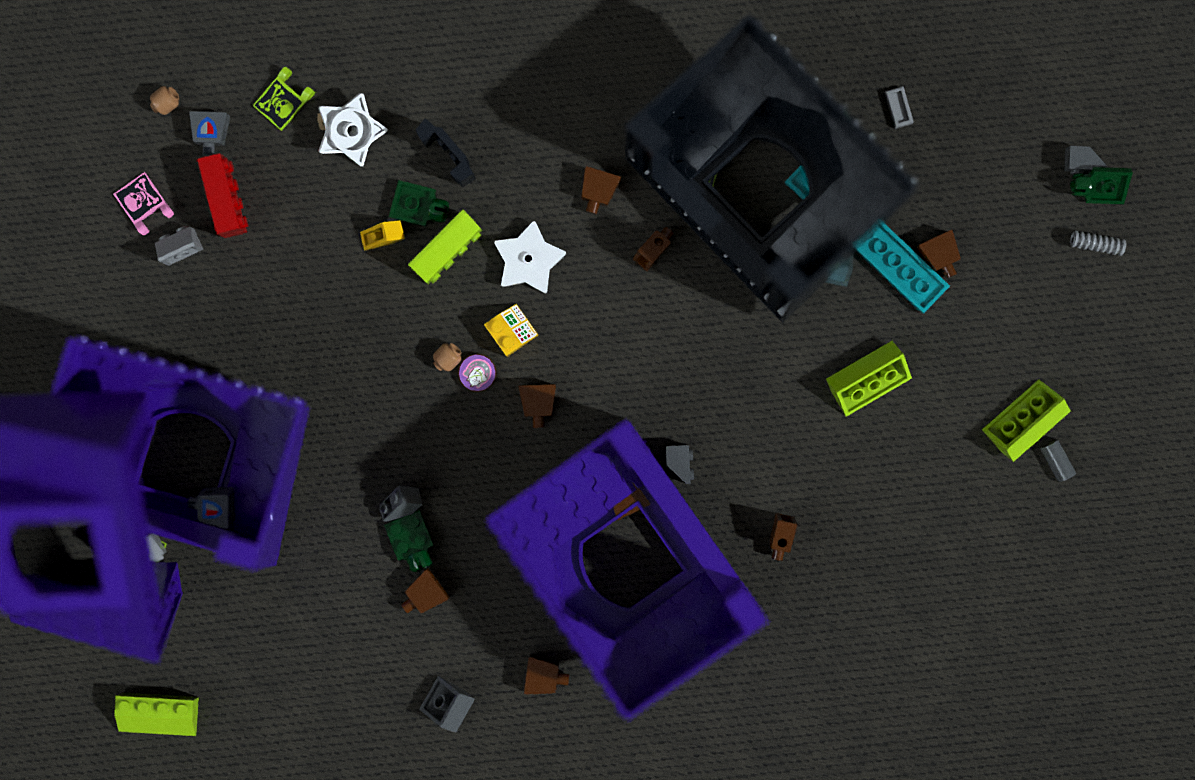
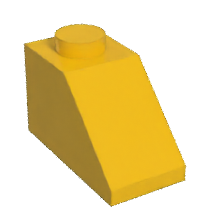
(382, 235)

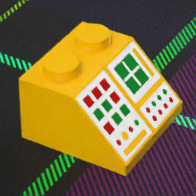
(511, 330)

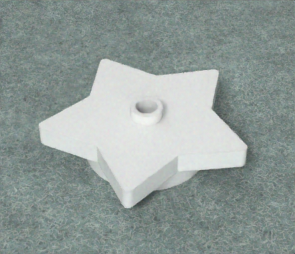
(363, 131)
(534, 272)

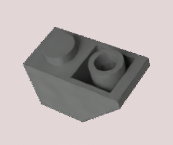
(1081, 159)
(678, 461)
(400, 503)

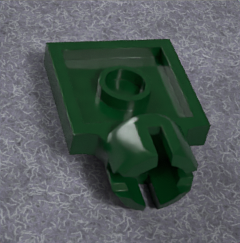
(1102, 185)
(417, 204)
(411, 540)

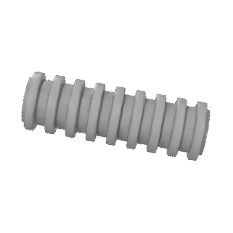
(1098, 243)

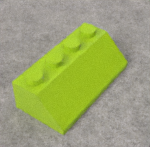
(445, 247)
(869, 378)
(1026, 420)
(156, 714)

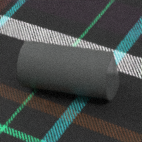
(1058, 461)

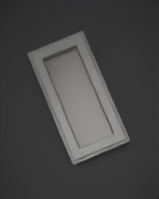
(898, 107)

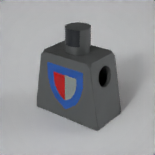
(209, 129)
(214, 506)

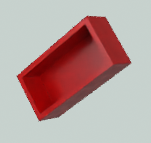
(222, 195)

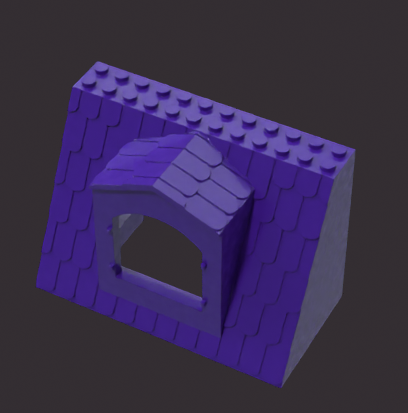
(260, 462)
(79, 463)
(672, 630)

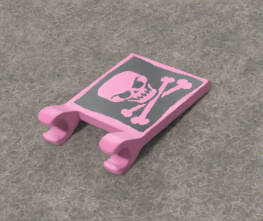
(140, 200)

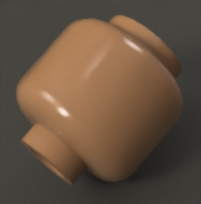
(164, 100)
(447, 357)

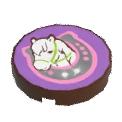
(477, 372)

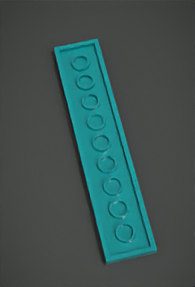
(891, 259)

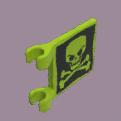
(280, 102)

